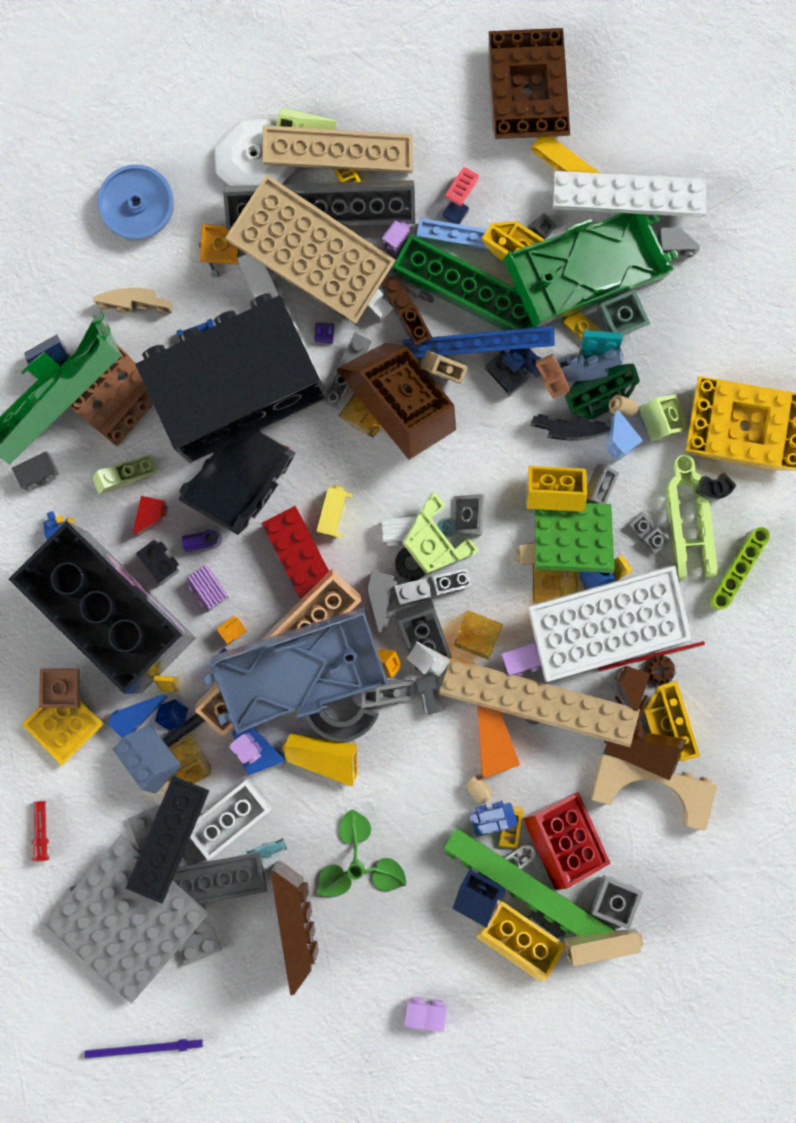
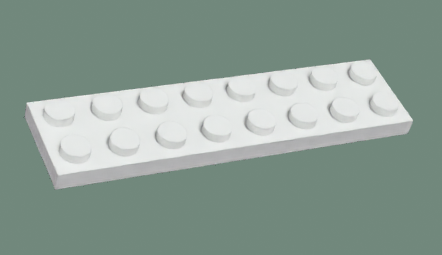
(629, 194)

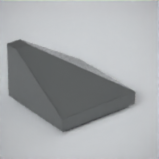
(542, 226)

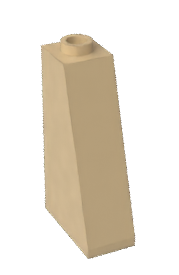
(602, 946)

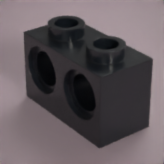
(502, 376)
(154, 565)

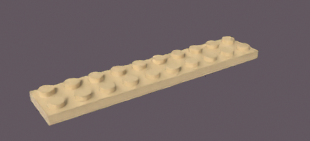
(540, 702)

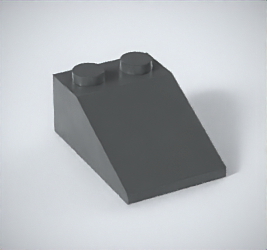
(422, 625)

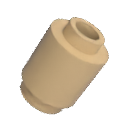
(625, 405)
(479, 790)

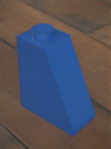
(269, 754)

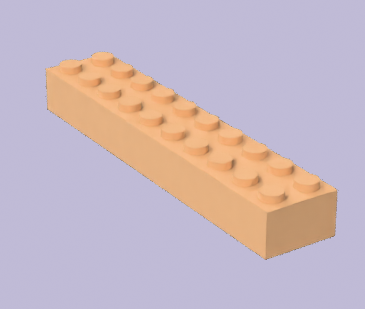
(325, 600)

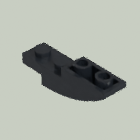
(577, 430)

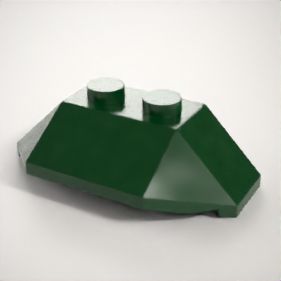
(593, 396)

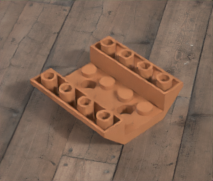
(121, 401)

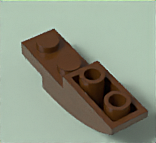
(406, 310)

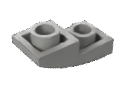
(648, 533)

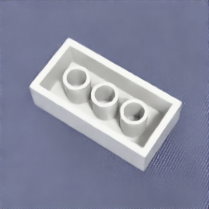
(229, 819)

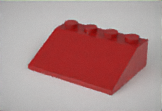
(566, 841)

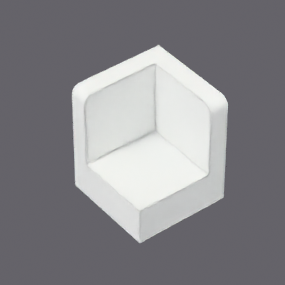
(379, 306)

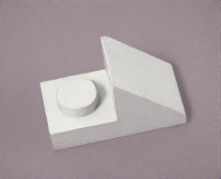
(427, 659)

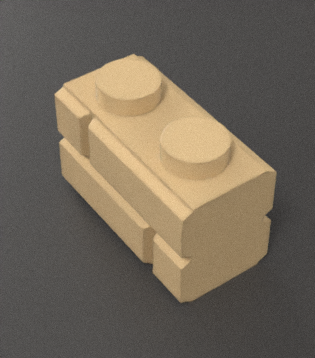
(443, 367)

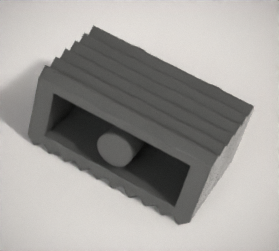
(35, 471)

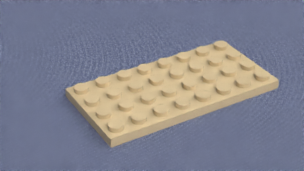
(310, 249)

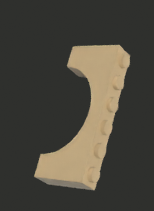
(694, 794)

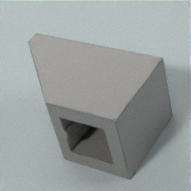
(679, 240)

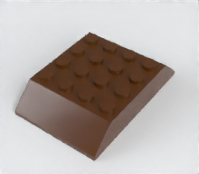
(294, 924)

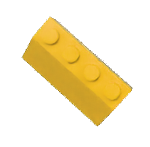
(522, 942)

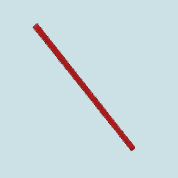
(651, 655)

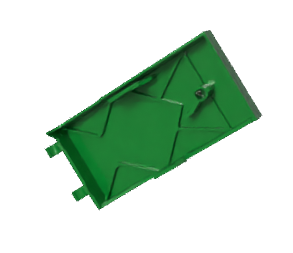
(588, 265)
(55, 388)

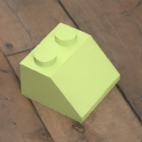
(663, 417)

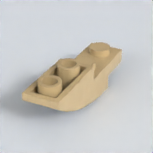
(126, 299)

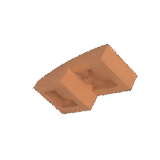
(553, 376)

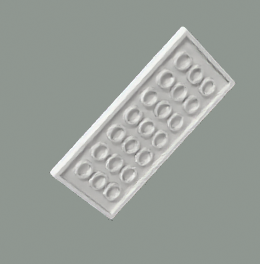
(609, 623)

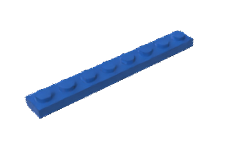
(485, 342)

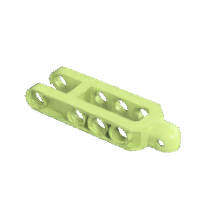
(685, 474)

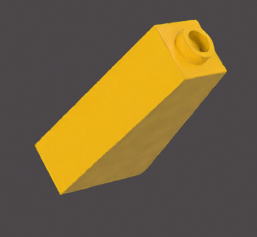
(324, 757)

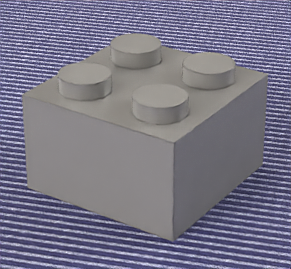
(616, 901)

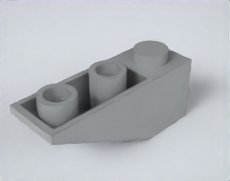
(379, 592)

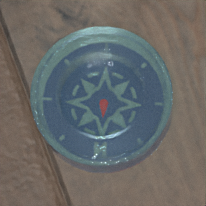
(447, 527)

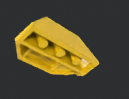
(507, 237)
(668, 717)

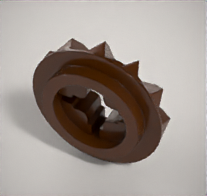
(652, 665)

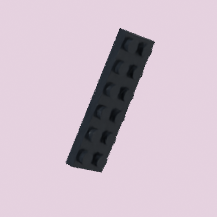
(167, 839)

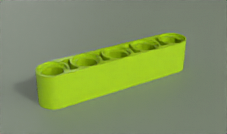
(747, 564)

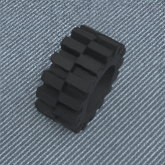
(403, 571)

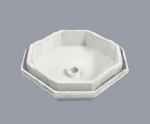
(234, 156)

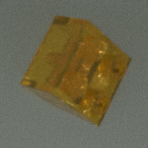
(478, 634)
(193, 761)

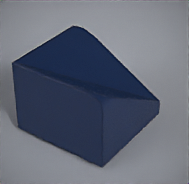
(455, 212)

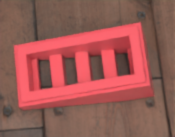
(462, 185)

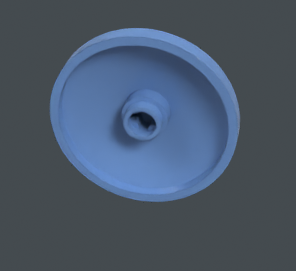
(136, 202)

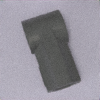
(428, 690)

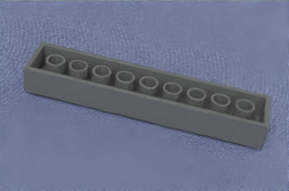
(344, 201)

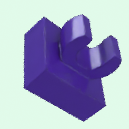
(324, 332)

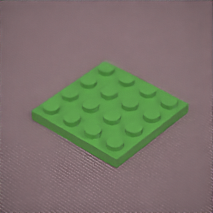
(575, 539)

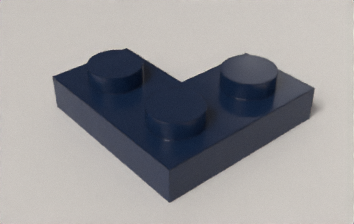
(516, 358)

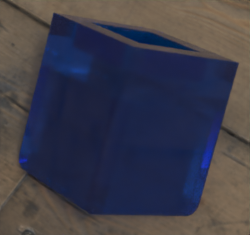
(171, 714)

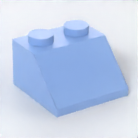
(621, 437)

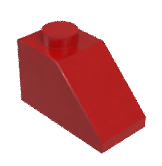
(149, 514)

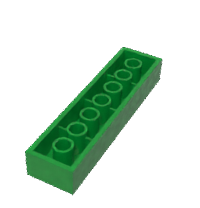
(461, 284)

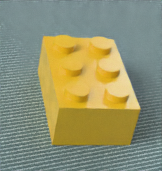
(556, 488)

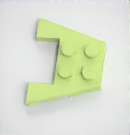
(429, 544)

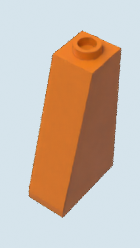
(495, 744)

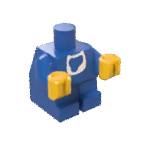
(54, 523)

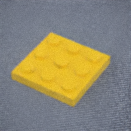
(63, 729)

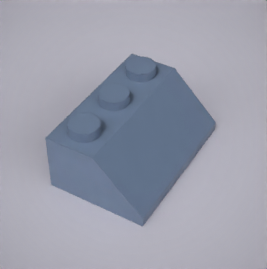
(147, 758)

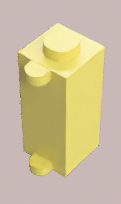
(332, 511)

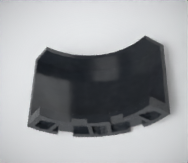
(237, 481)

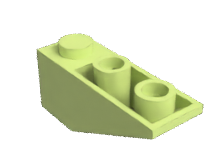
(293, 118)
(123, 474)

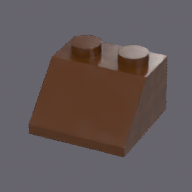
(631, 685)

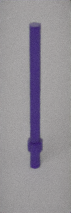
(181, 1045)

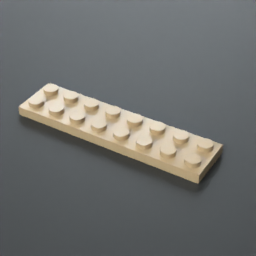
(337, 149)

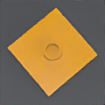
(215, 247)

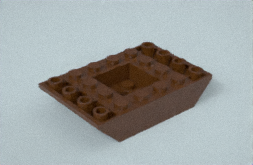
(528, 61)
(401, 397)

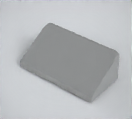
(601, 484)

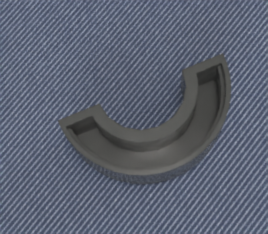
(342, 730)

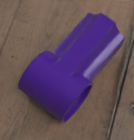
(200, 541)

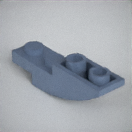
(578, 369)

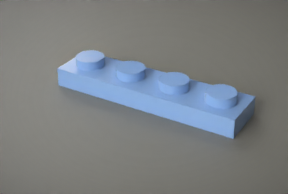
(451, 233)

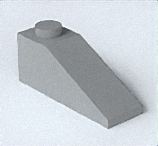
(395, 692)

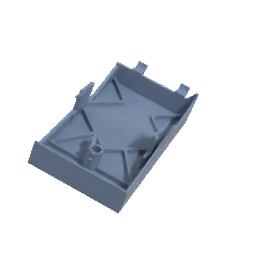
(297, 670)

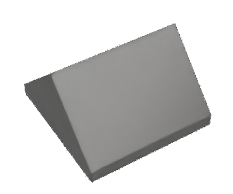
(468, 514)

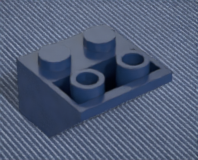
(53, 347)
(478, 898)

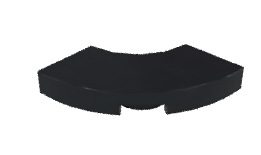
(715, 488)

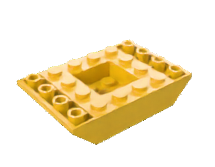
(716, 421)

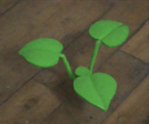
(335, 881)

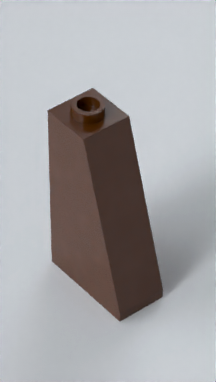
(650, 752)

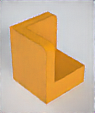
(231, 629)
(389, 661)

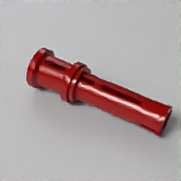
(40, 806)

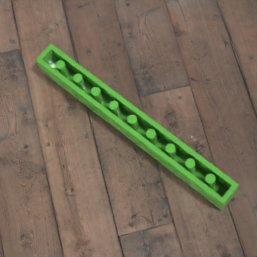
(522, 885)

